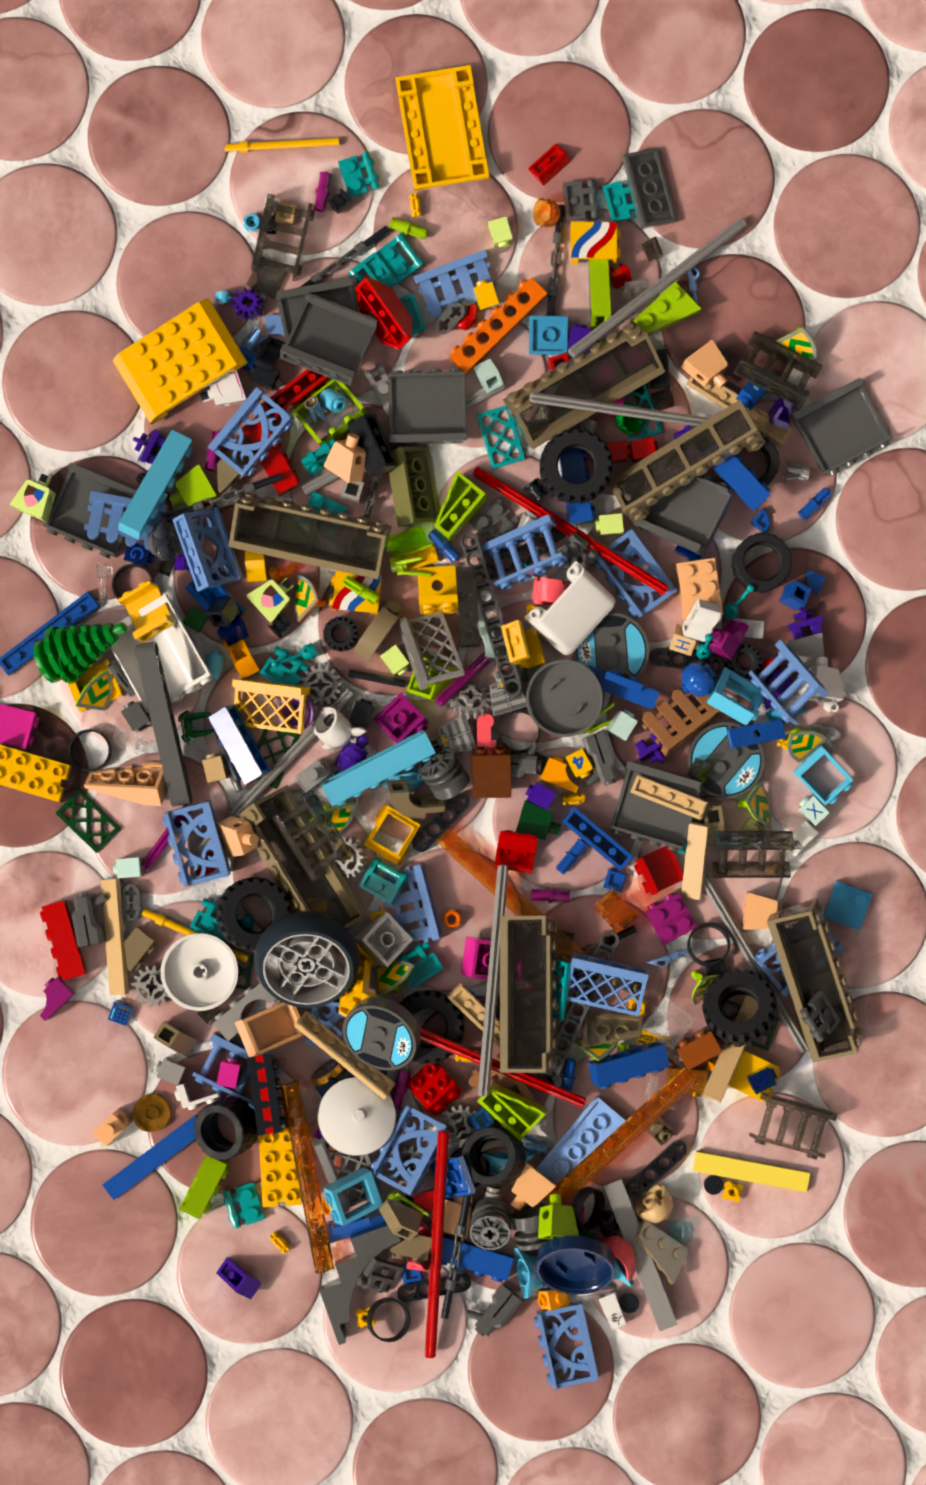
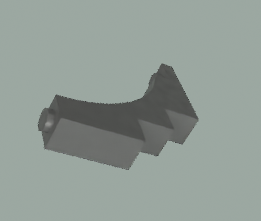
(339, 1293)

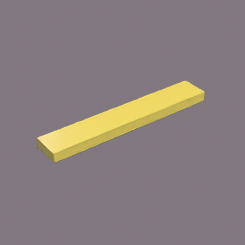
(751, 1171)

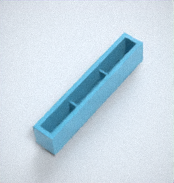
(155, 485)
(377, 768)

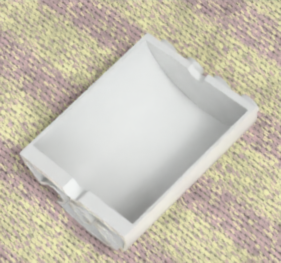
(180, 658)

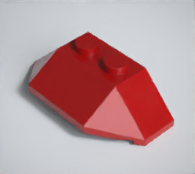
(381, 302)

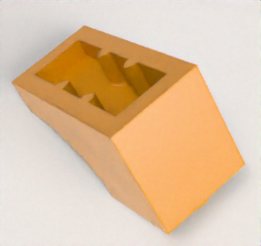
(242, 658)
(556, 774)

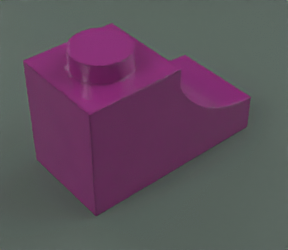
(727, 640)
(56, 996)

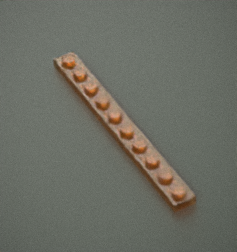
(514, 899)
(623, 1136)
(307, 1177)

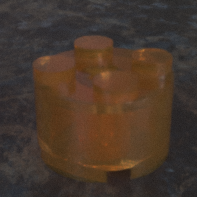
(616, 910)

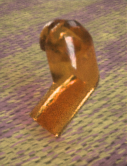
(281, 574)

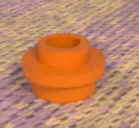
(446, 918)

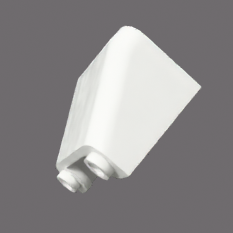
(574, 612)

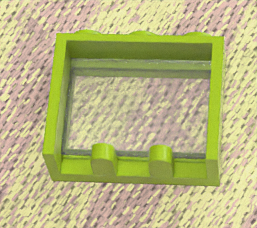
(336, 423)

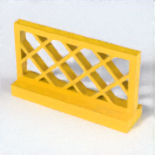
(276, 689)

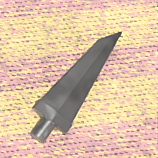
(233, 776)

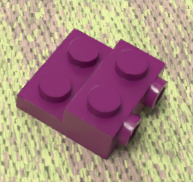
(401, 719)
(670, 918)

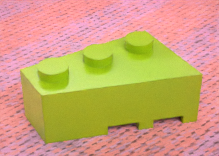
(668, 309)
(460, 506)
(512, 1110)
(204, 1186)

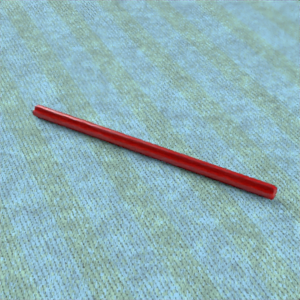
(569, 529)
(525, 1078)
(436, 1243)

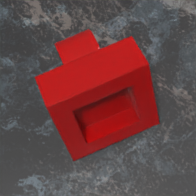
(620, 275)

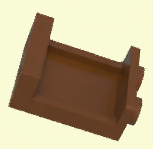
(491, 772)

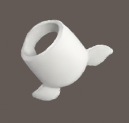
(337, 732)

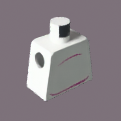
(225, 391)

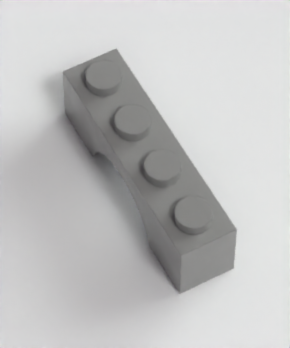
(226, 1021)

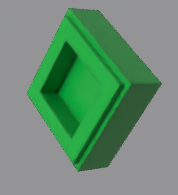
(195, 619)

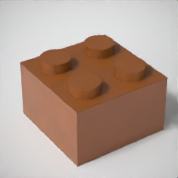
(698, 1048)

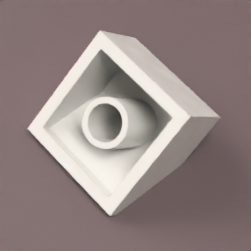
(383, 939)

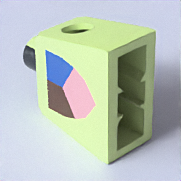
(35, 498)
(271, 598)

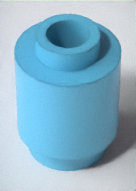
(333, 400)
(215, 663)

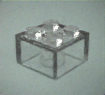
(668, 1022)

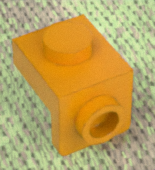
(552, 1299)

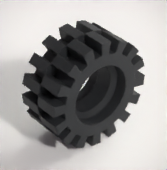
(340, 645)
(754, 655)

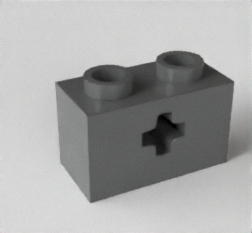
(136, 716)

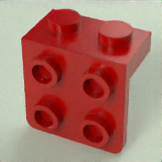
(516, 851)
(658, 870)
(434, 1088)

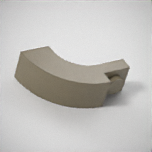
(379, 629)
(412, 805)

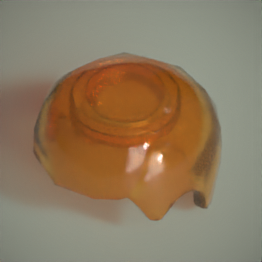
(546, 212)

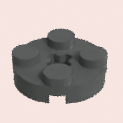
(157, 547)

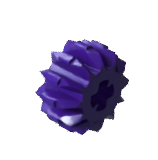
(243, 309)

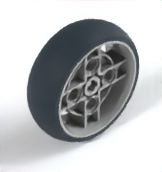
(306, 959)

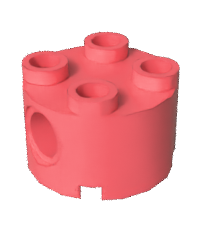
(548, 590)

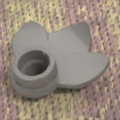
(830, 732)

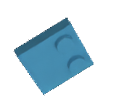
(548, 335)
(847, 905)

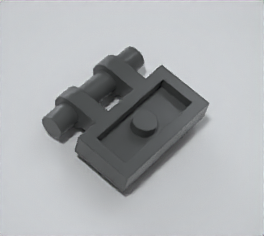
(574, 201)
(490, 517)
(575, 548)
(824, 1013)
(380, 1270)

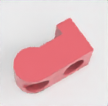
(484, 731)

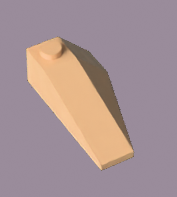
(138, 784)

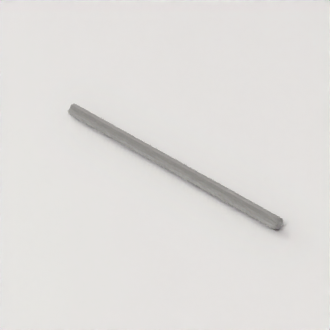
(657, 288)
(616, 409)
(329, 477)
(277, 769)
(748, 954)
(492, 983)

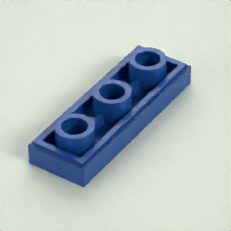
(765, 733)

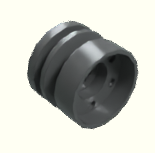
(444, 774)
(490, 1223)
(527, 1224)

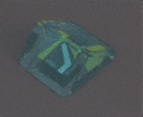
(680, 1230)

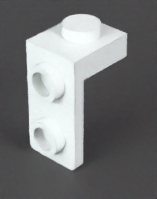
(182, 1095)

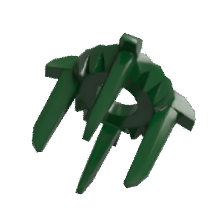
(188, 733)

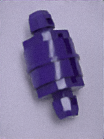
(352, 754)

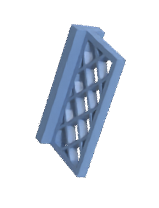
(613, 969)

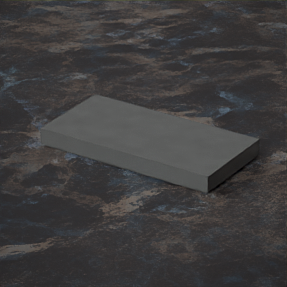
(649, 188)

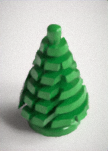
(72, 650)

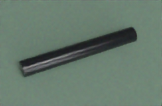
(376, 678)

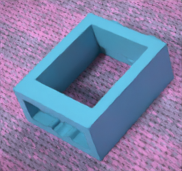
(743, 688)
(807, 763)
(370, 1191)

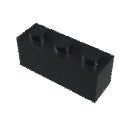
(371, 439)

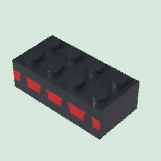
(266, 1094)

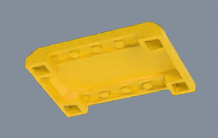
(442, 127)
(179, 359)

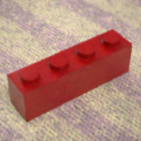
(296, 392)
(275, 461)
(63, 940)

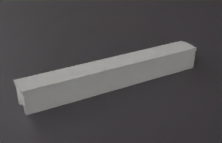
(644, 1263)

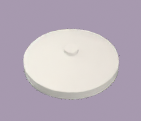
(199, 972)
(355, 1118)

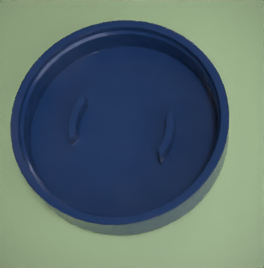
(575, 1265)

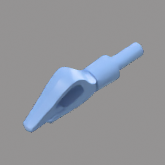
(692, 284)
(671, 956)

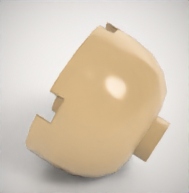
(655, 1205)

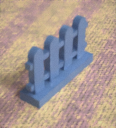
(462, 275)
(116, 512)
(418, 914)

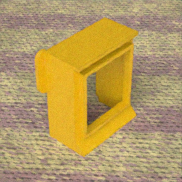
(395, 858)

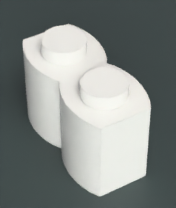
(701, 620)

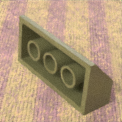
(413, 487)

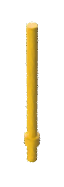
(244, 146)
(161, 920)

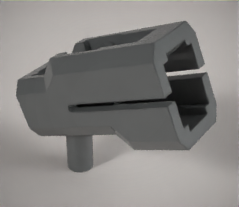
(526, 763)
(603, 771)
(85, 920)
(502, 1307)

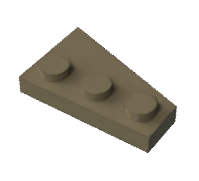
(610, 1028)
(663, 1249)

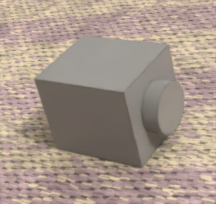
(352, 491)
(170, 1071)

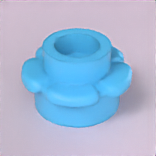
(247, 222)
(223, 297)

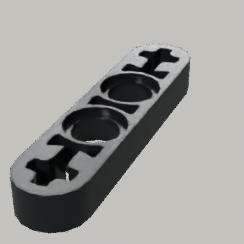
(491, 563)
(686, 659)
(443, 825)
(659, 1171)
(408, 1286)

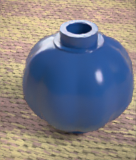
(698, 679)

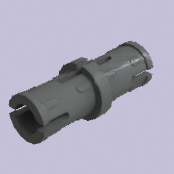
(121, 678)

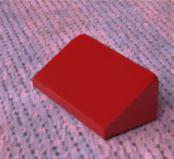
(549, 164)

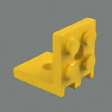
(439, 601)
(358, 990)

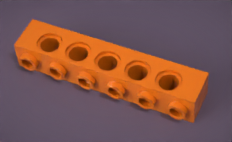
(526, 287)

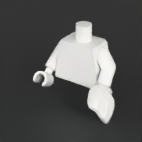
(831, 681)

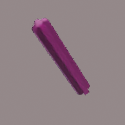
(449, 692)
(161, 844)

